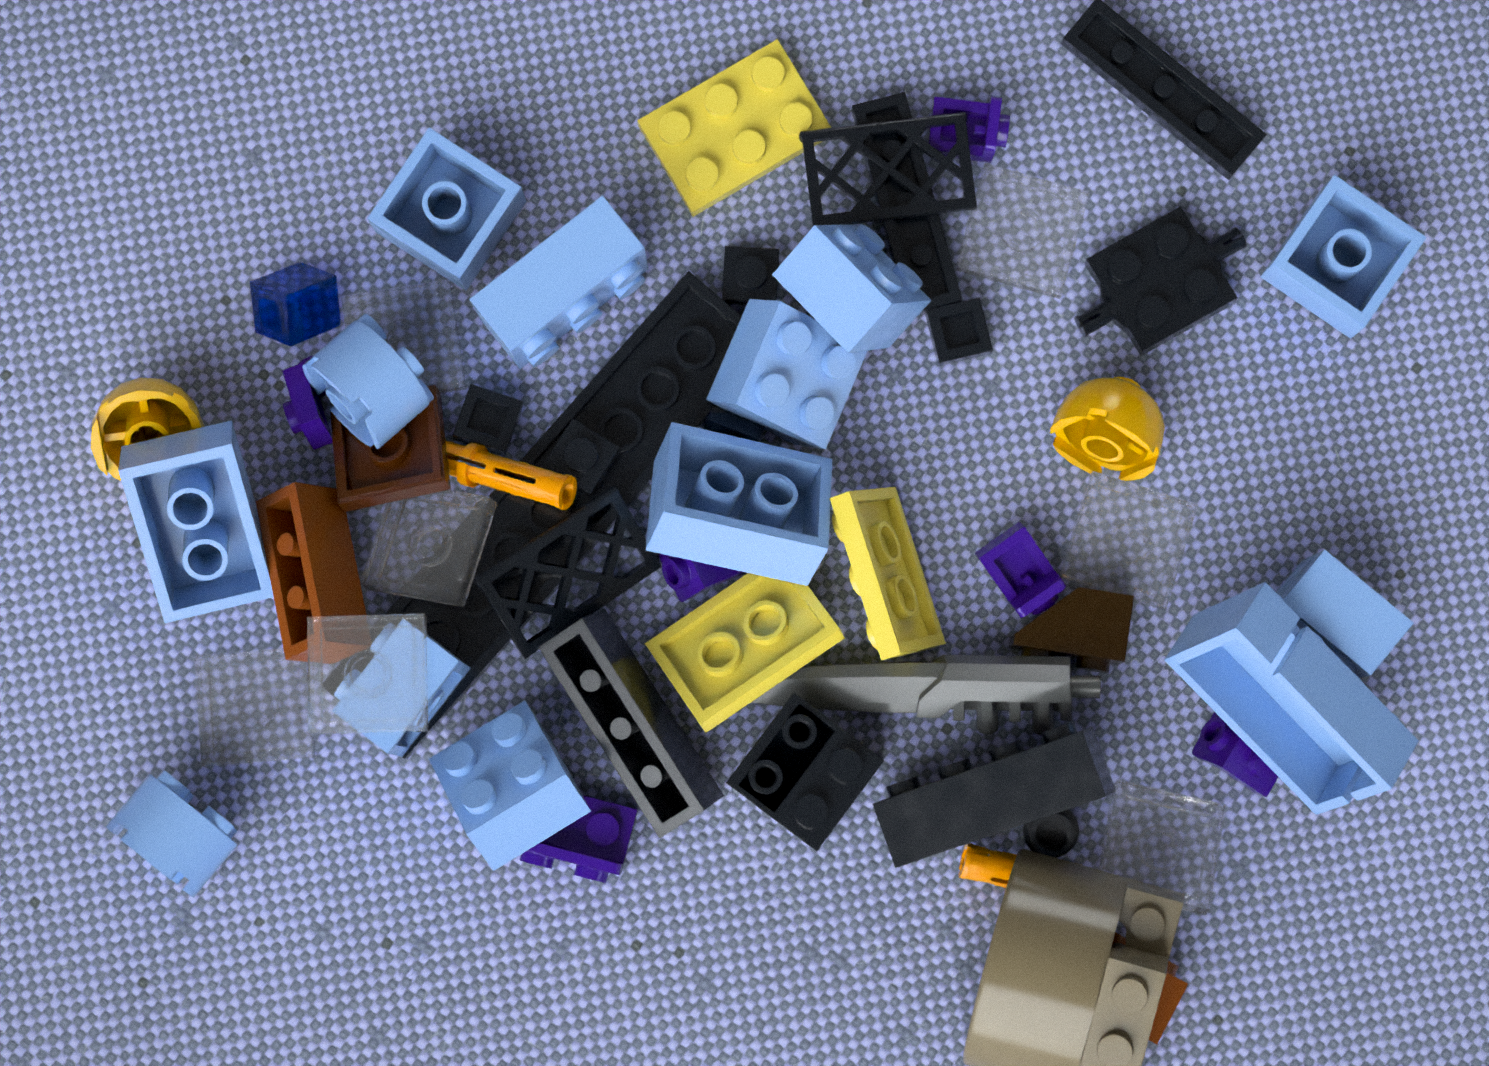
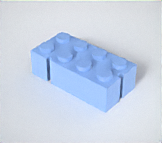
(1292, 700)

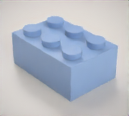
(562, 284)
(740, 504)
(196, 521)

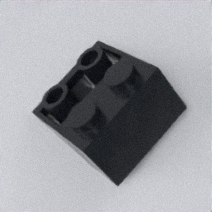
(805, 771)

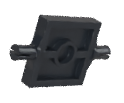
(1160, 281)

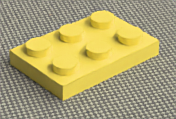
(733, 127)
(886, 572)
(742, 645)

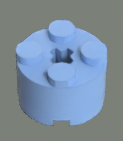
(369, 382)
(173, 833)

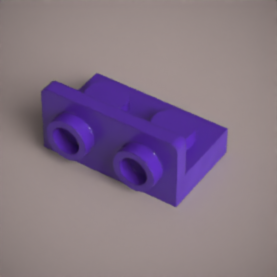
(593, 842)

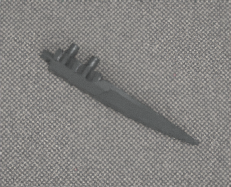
(944, 684)

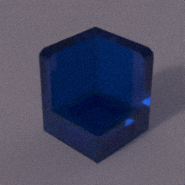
(295, 303)

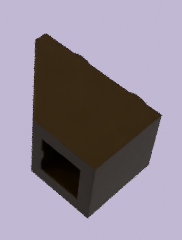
(1081, 626)

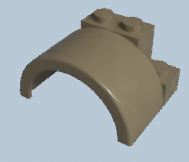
(1055, 980)

